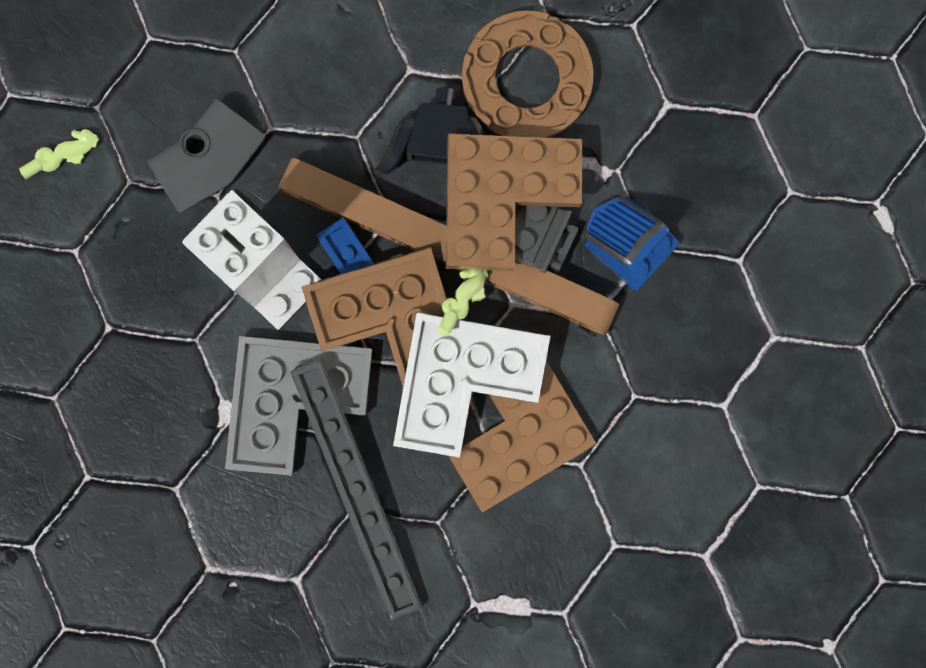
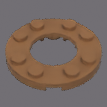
(525, 30)

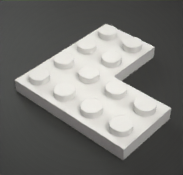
(449, 368)

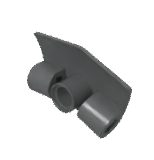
(227, 149)

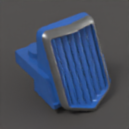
(628, 240)

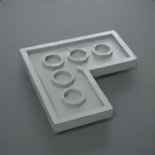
(269, 405)

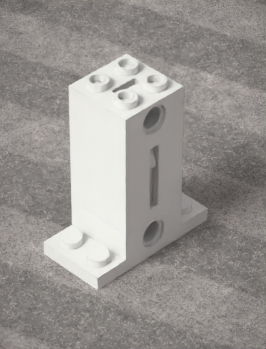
(251, 259)

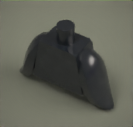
(425, 132)

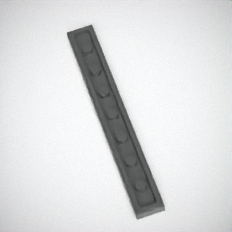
(356, 489)

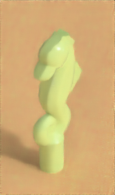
(73, 151)
(458, 308)

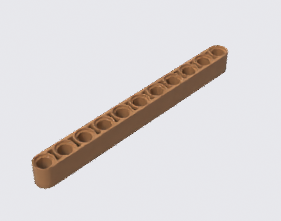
(420, 232)

